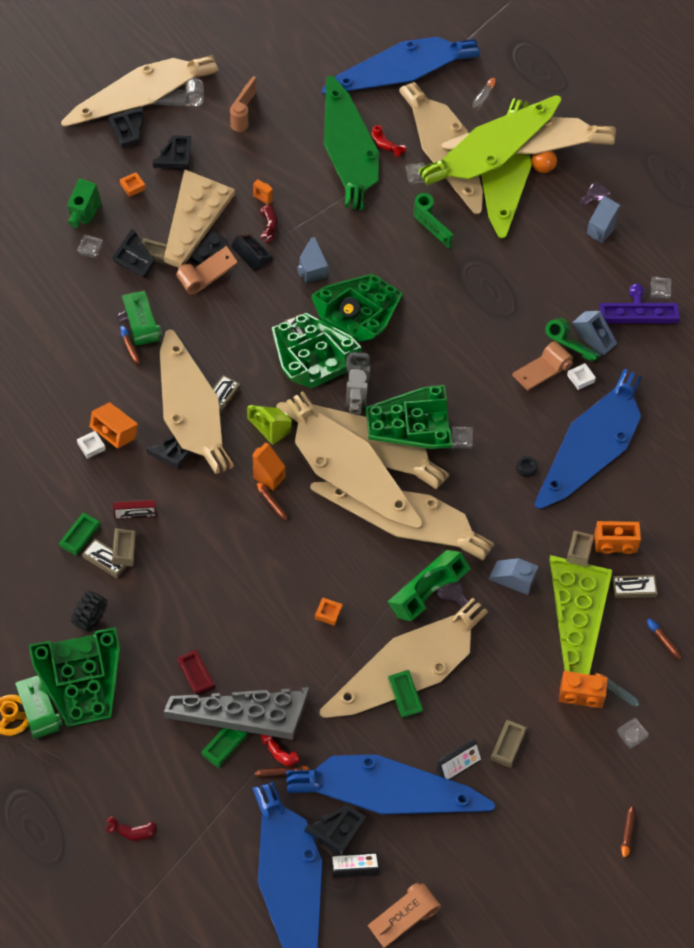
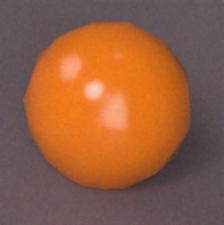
(544, 162)

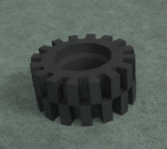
(89, 611)

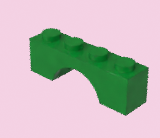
(444, 570)

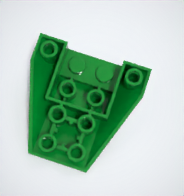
(376, 301)
(315, 355)
(412, 419)
(79, 675)

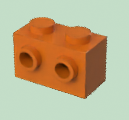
(113, 425)
(617, 537)
(583, 689)

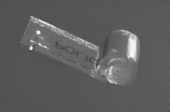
(190, 97)

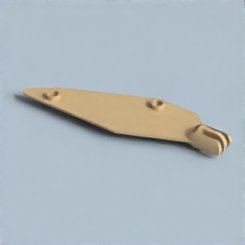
(137, 86)
(436, 126)
(558, 134)
(191, 404)
(392, 455)
(349, 463)
(439, 521)
(426, 652)

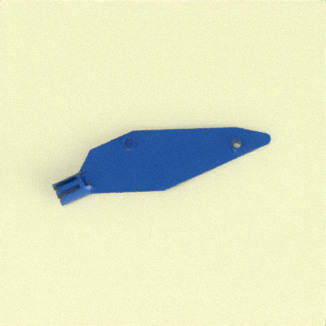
(405, 62)
(592, 442)
(386, 786)
(288, 871)

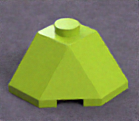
(270, 422)

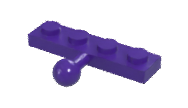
(638, 311)

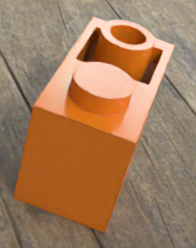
(268, 467)

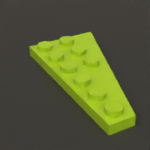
(580, 603)

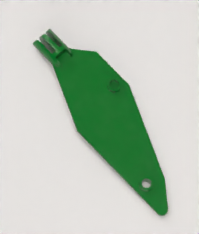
(349, 144)

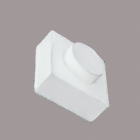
(581, 376)
(91, 444)

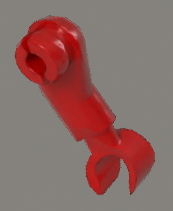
(383, 143)
(280, 755)

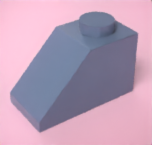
(603, 220)
(312, 263)
(595, 331)
(515, 574)

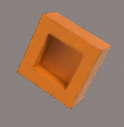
(132, 184)
(263, 192)
(328, 611)

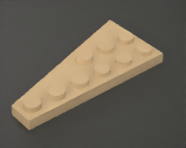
(196, 211)

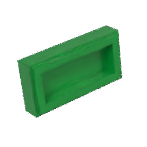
(79, 534)
(405, 694)
(223, 745)

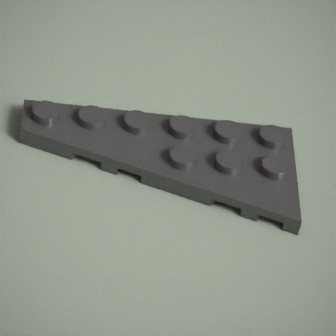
(245, 711)

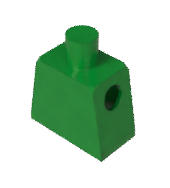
(83, 203)

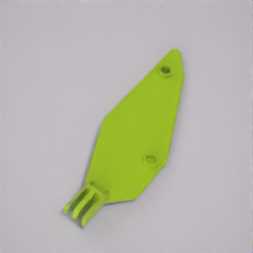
(491, 143)
(505, 185)

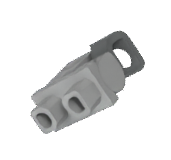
(357, 386)

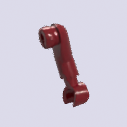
(269, 212)
(134, 834)

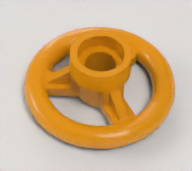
(7, 706)

